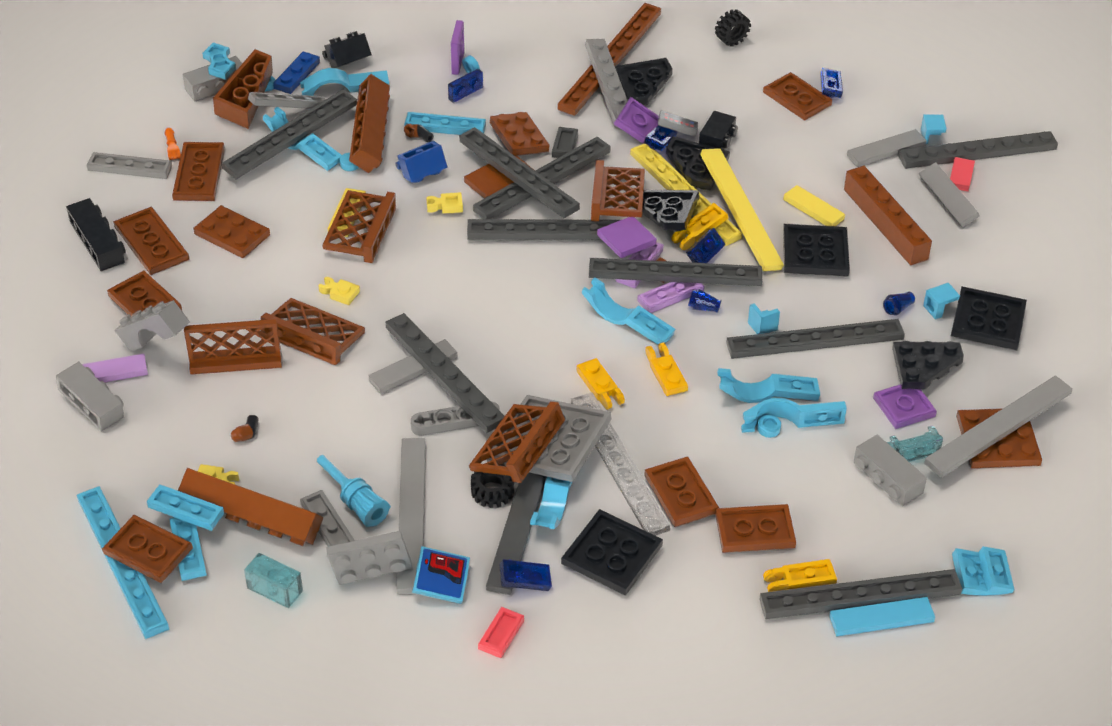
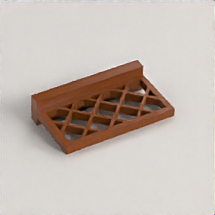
(602, 190)
(376, 227)
(308, 339)
(233, 357)
(529, 446)

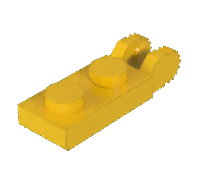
(698, 225)
(666, 370)
(600, 383)
(801, 575)

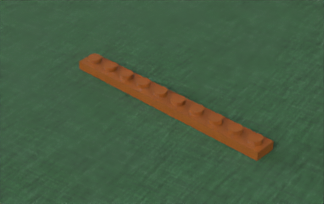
(618, 49)

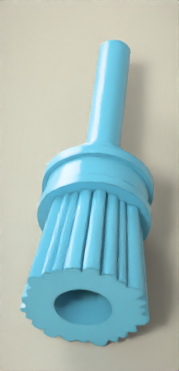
(358, 495)

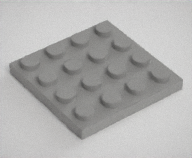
(571, 443)

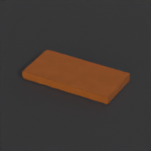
(198, 171)
(151, 240)

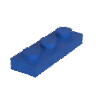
(296, 72)

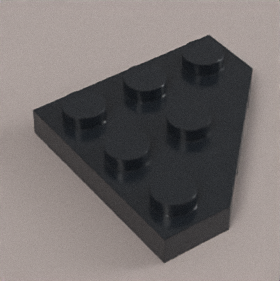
(644, 78)
(687, 159)
(670, 207)
(924, 361)

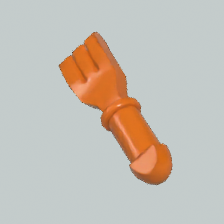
(172, 149)

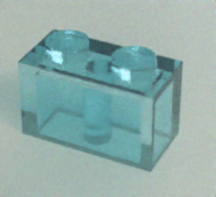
(273, 580)

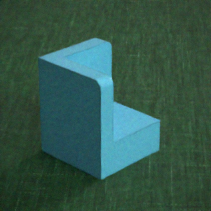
(932, 125)
(937, 298)
(763, 321)

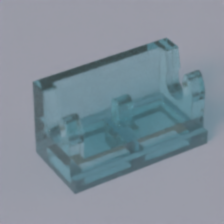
(919, 446)

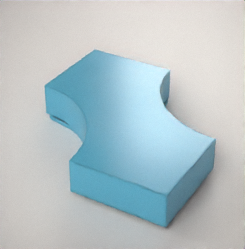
(220, 64)

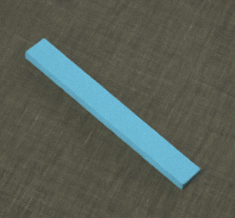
(132, 583)

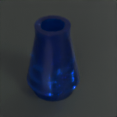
(702, 301)
(896, 303)

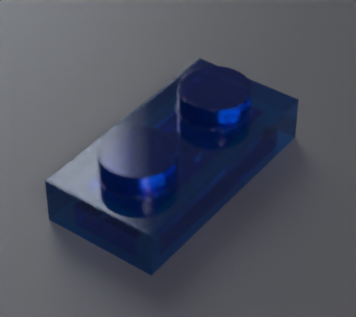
(831, 83)
(465, 85)
(659, 137)
(706, 247)
(525, 575)

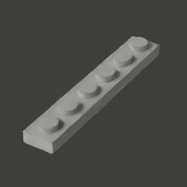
(606, 76)

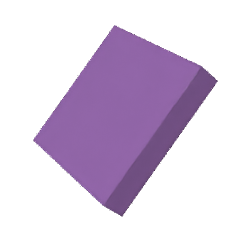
(457, 47)
(636, 120)
(626, 236)
(904, 405)

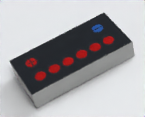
(678, 123)

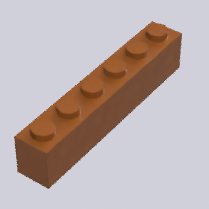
(369, 124)
(887, 215)
(253, 507)

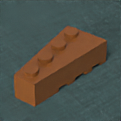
(232, 99)

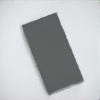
(564, 141)

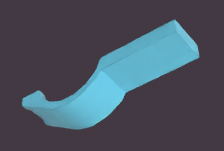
(335, 75)
(310, 145)
(636, 318)
(774, 386)
(800, 415)
(552, 503)

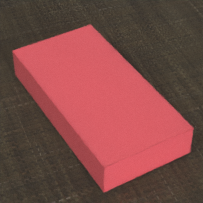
(962, 173)
(501, 632)

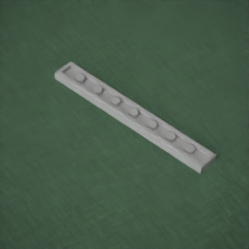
(997, 426)
(411, 506)

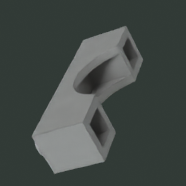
(142, 326)

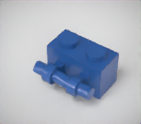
(422, 162)

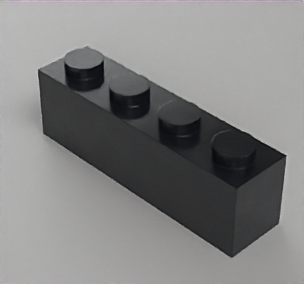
(96, 234)

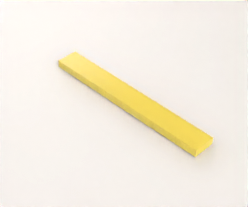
(673, 180)
(742, 210)

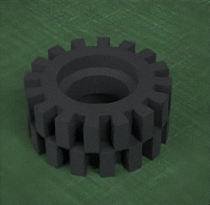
(734, 20)
(491, 495)

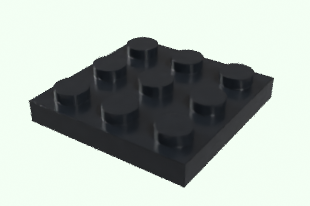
(815, 250)
(989, 318)
(612, 552)

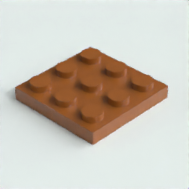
(1011, 451)

